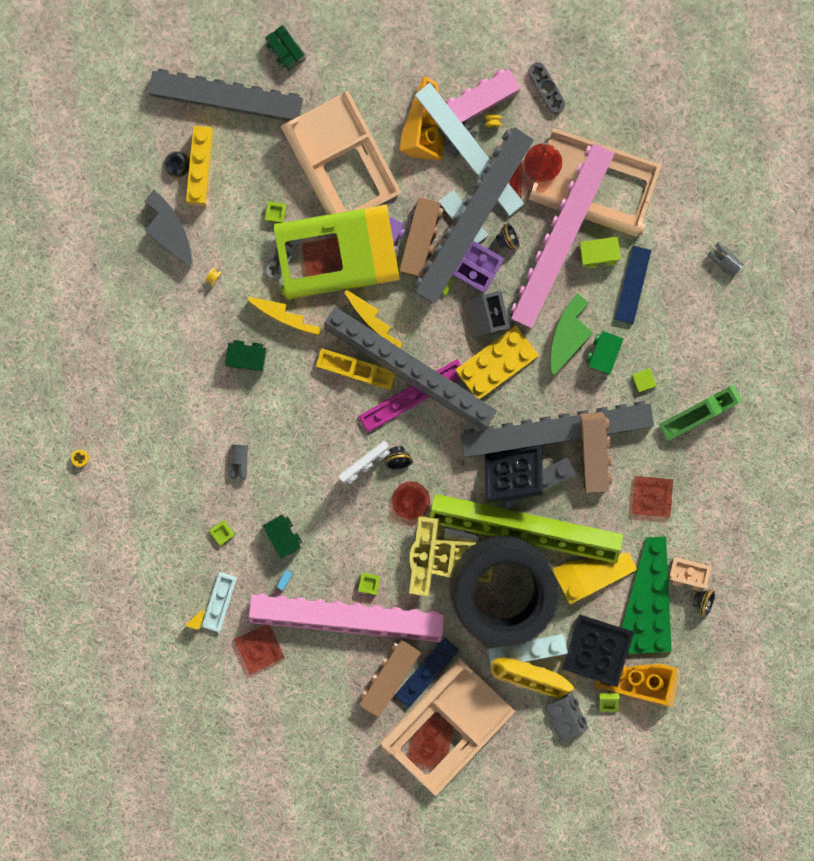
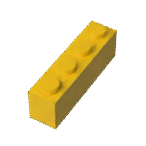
(200, 165)

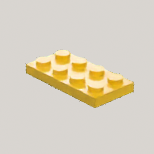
(496, 363)

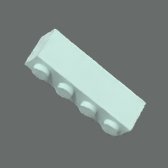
(532, 650)

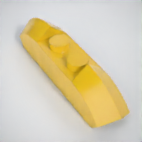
(530, 677)

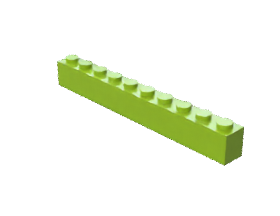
(531, 528)

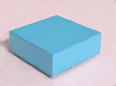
(284, 580)

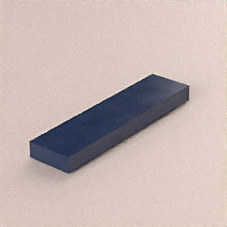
(633, 284)
(426, 672)

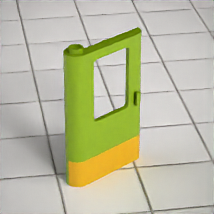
(364, 248)

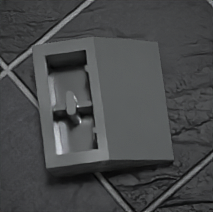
(486, 314)

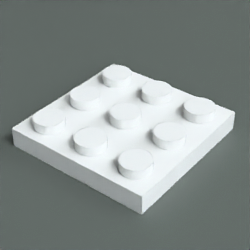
(365, 463)

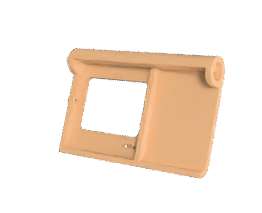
(329, 133)
(572, 152)
(468, 706)

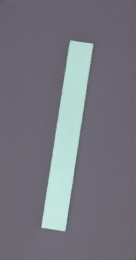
(463, 141)

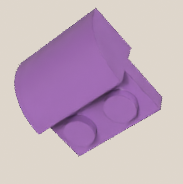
(479, 266)

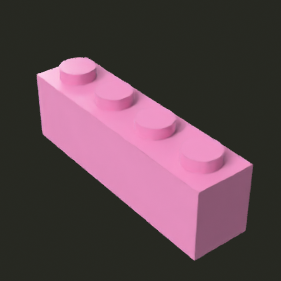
(485, 96)

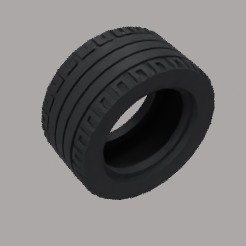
(526, 624)

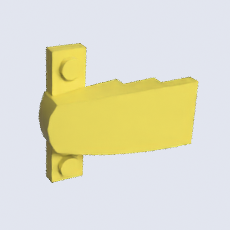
(435, 557)

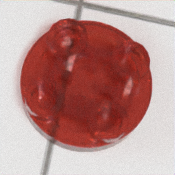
(543, 162)
(411, 500)

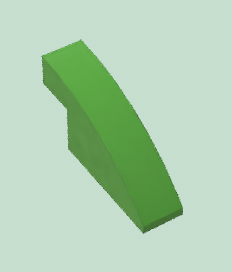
(569, 334)
(700, 412)

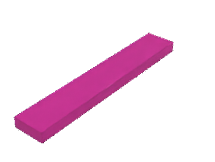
(402, 401)

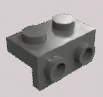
(567, 717)

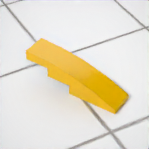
(278, 312)
(368, 314)
(355, 369)

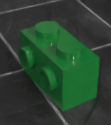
(605, 352)

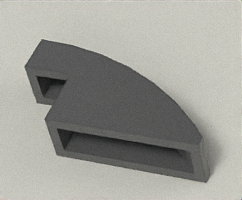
(168, 229)

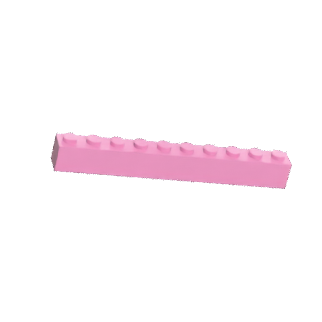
(562, 236)
(346, 618)

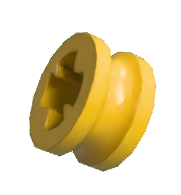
(493, 121)
(213, 276)
(83, 453)

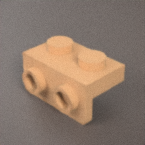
(690, 573)

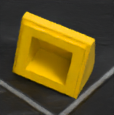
(197, 620)

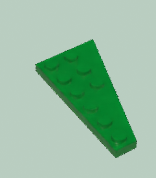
(649, 601)

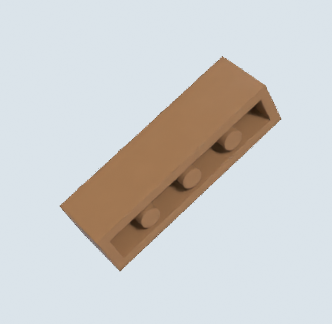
(420, 237)
(594, 452)
(390, 677)

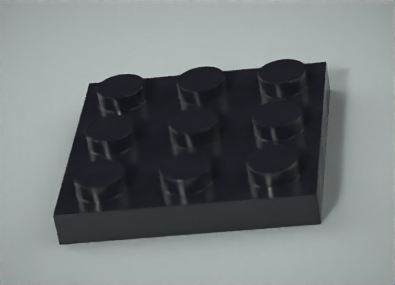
(513, 474)
(598, 650)

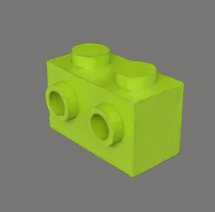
(599, 251)

